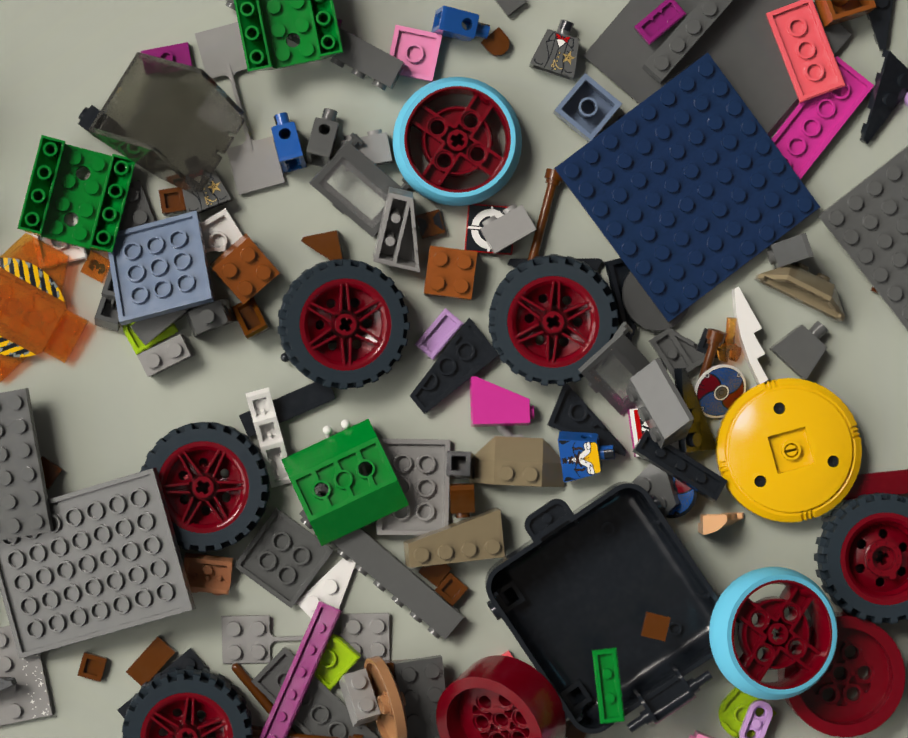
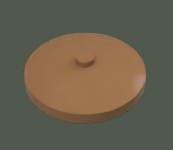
(391, 702)

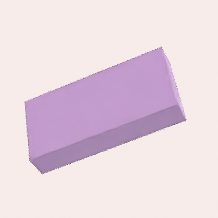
(439, 333)

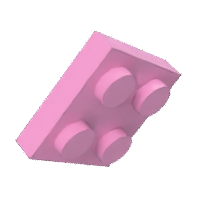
(417, 50)

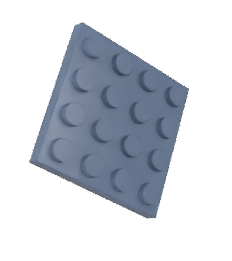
(160, 268)

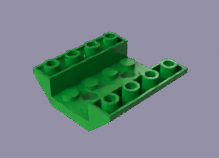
(269, 23)
(58, 191)
(351, 498)

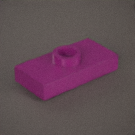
(659, 21)
(178, 53)

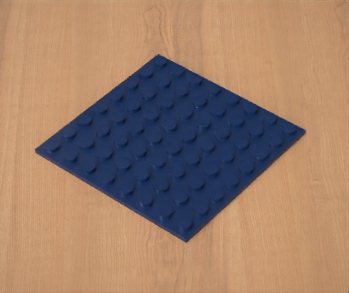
(687, 187)

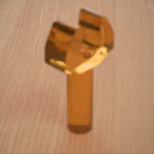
(729, 344)

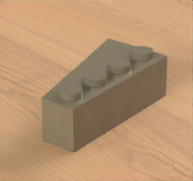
(463, 541)

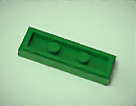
(608, 685)

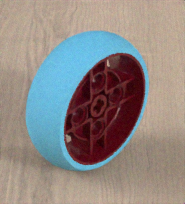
(435, 145)
(748, 670)

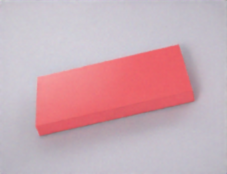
(805, 50)

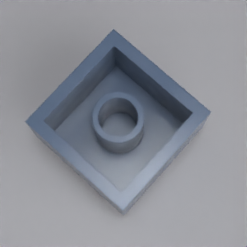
(587, 108)

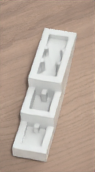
(746, 327)
(268, 435)

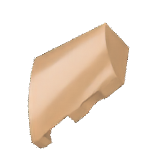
(713, 522)

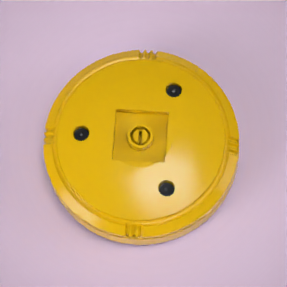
(788, 450)

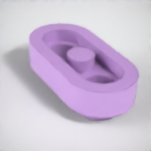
(754, 722)

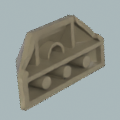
(805, 288)
(518, 463)

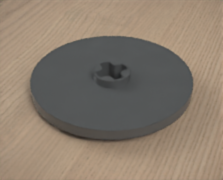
(642, 309)

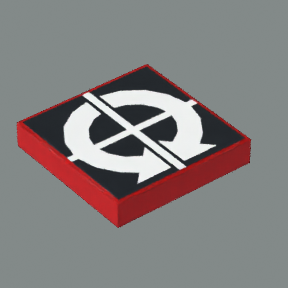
(474, 239)

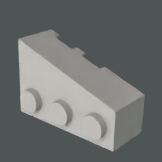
(397, 235)

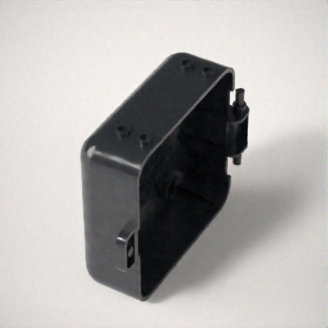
(588, 588)

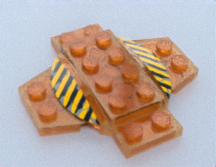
(33, 305)

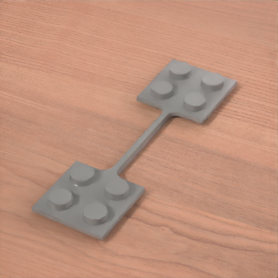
(254, 161)
(249, 637)

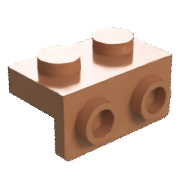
(208, 573)

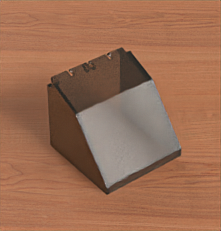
(169, 120)

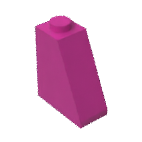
(497, 406)

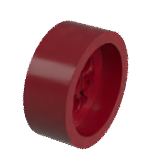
(876, 692)
(500, 700)

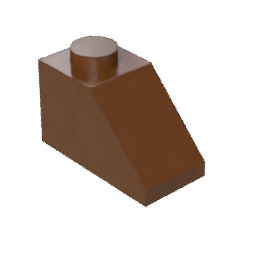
(462, 499)

